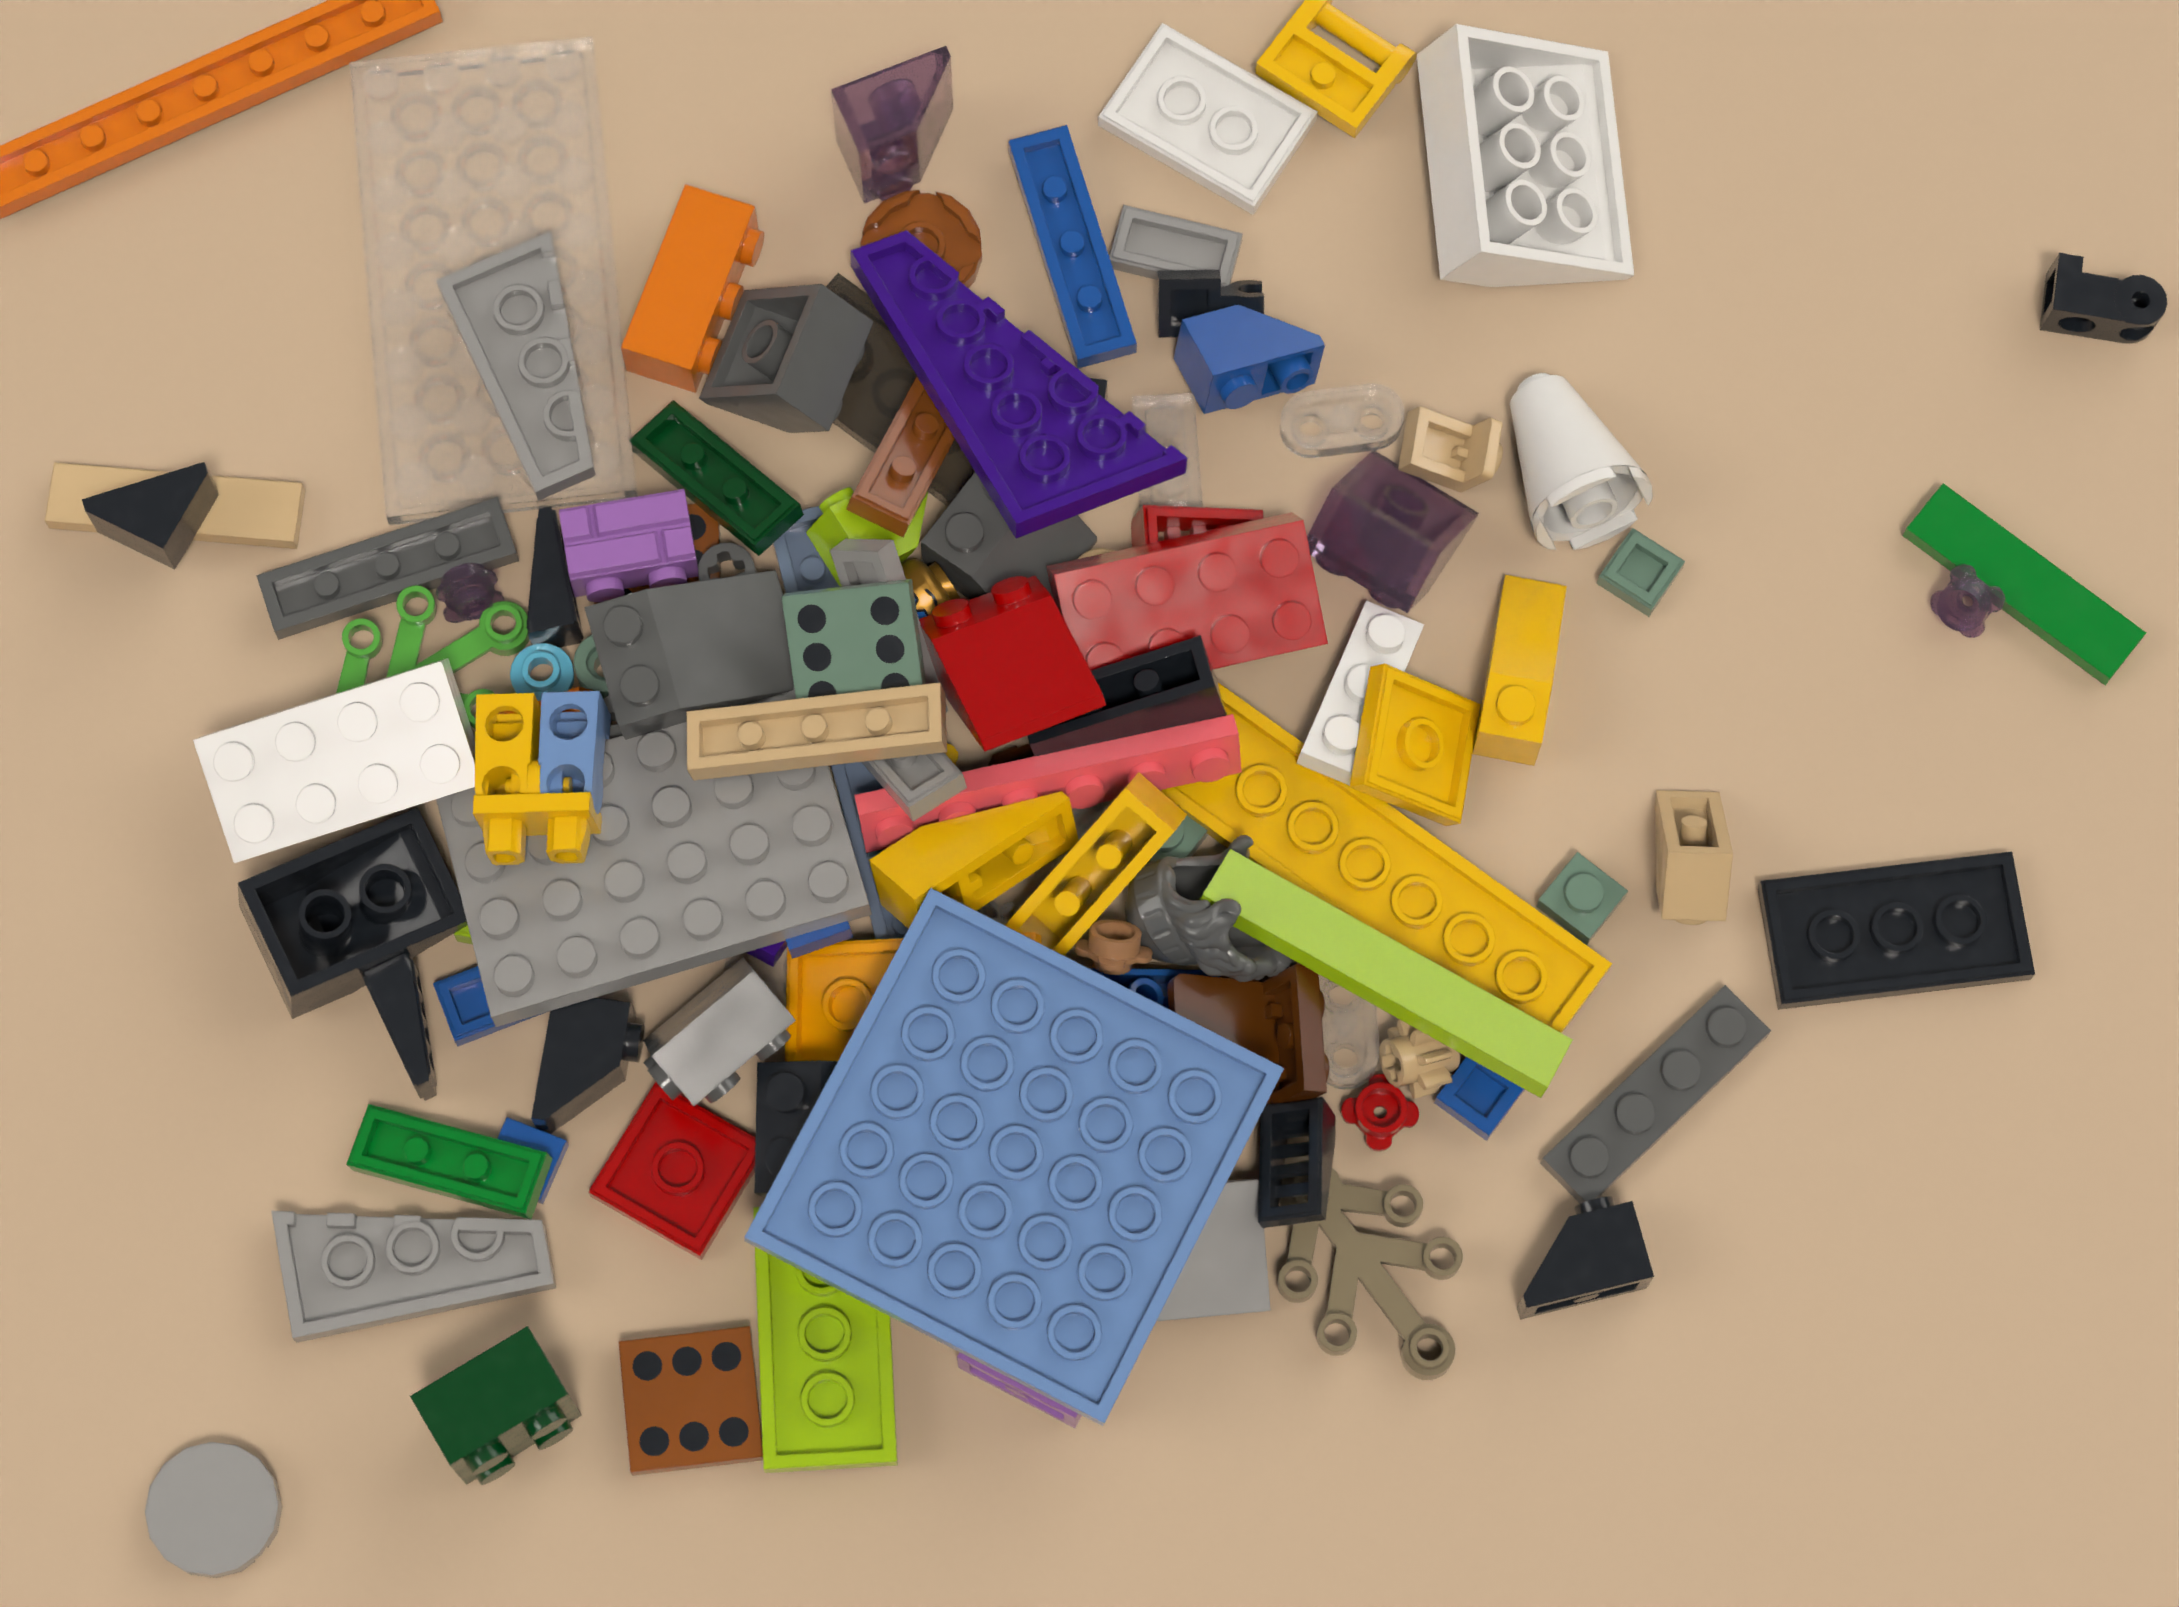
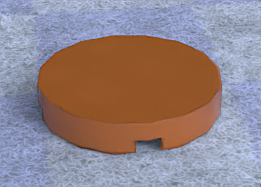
(936, 222)

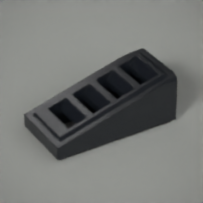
(552, 604)
(400, 1002)
(1292, 1120)

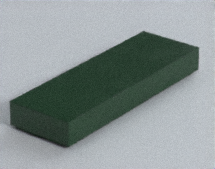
(716, 478)

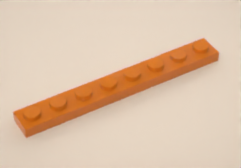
(202, 94)

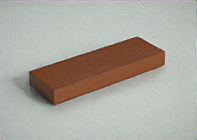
(903, 464)

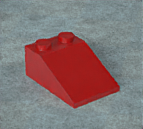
(1009, 662)

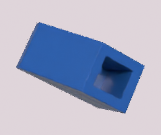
(1244, 357)

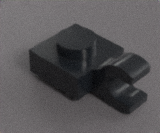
(1199, 292)

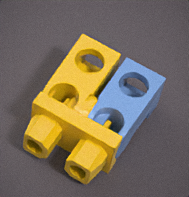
(539, 772)

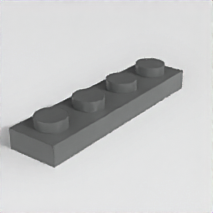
(383, 566)
(1655, 1096)

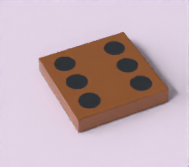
(691, 1400)

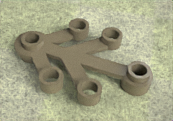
(1362, 1258)

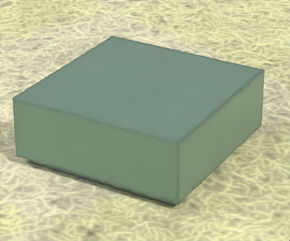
(1640, 572)

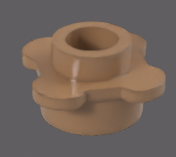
(1114, 947)

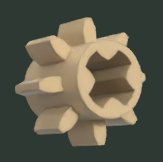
(1416, 1060)

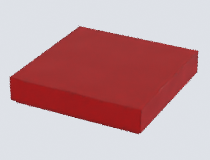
(677, 1171)

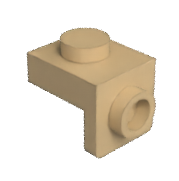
(1450, 450)

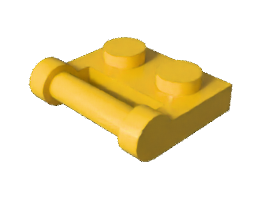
(1326, 76)

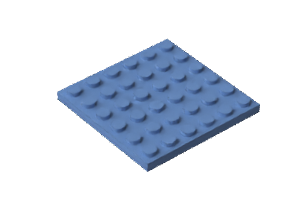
(1014, 1156)

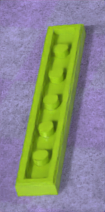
(1389, 975)

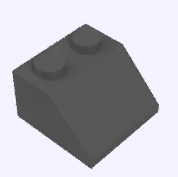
(788, 357)
(980, 550)

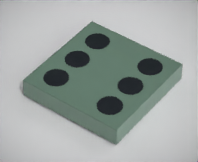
(853, 638)

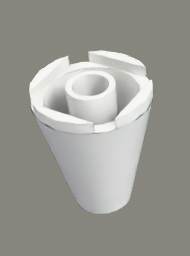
(1572, 467)

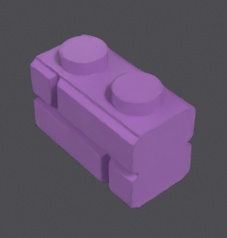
(628, 544)

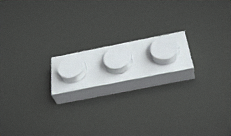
(1376, 639)

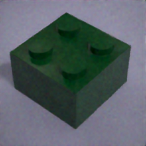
(497, 1408)

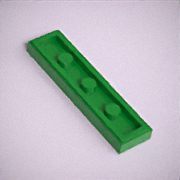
(2033, 587)

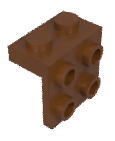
(1269, 1018)

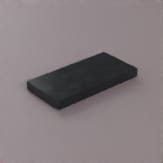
(1895, 930)

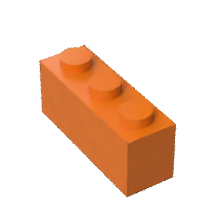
(692, 288)

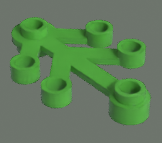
(410, 639)

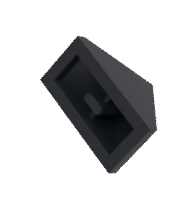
(156, 513)

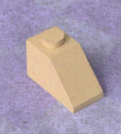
(1692, 856)

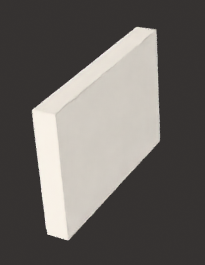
(1207, 118)

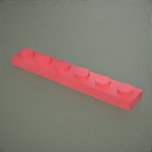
(1084, 773)

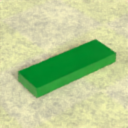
(449, 1161)

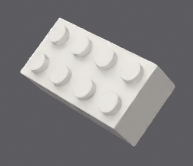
(339, 760)

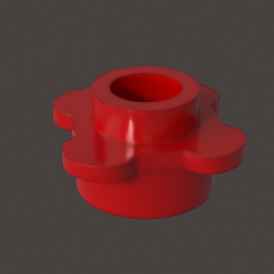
(1382, 1094)

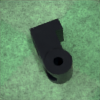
(2100, 304)

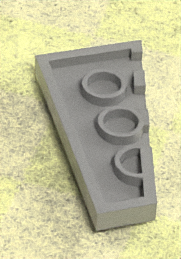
(523, 351)
(382, 1270)

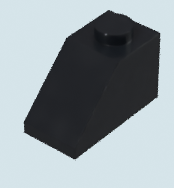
(584, 1058)
(1591, 1260)

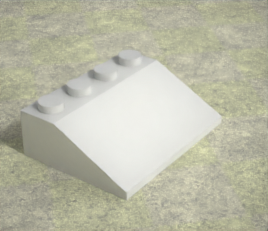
(1523, 160)

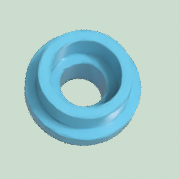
(542, 653)

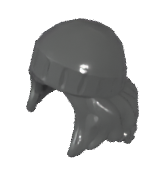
(1191, 931)

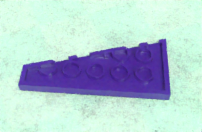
(1009, 399)

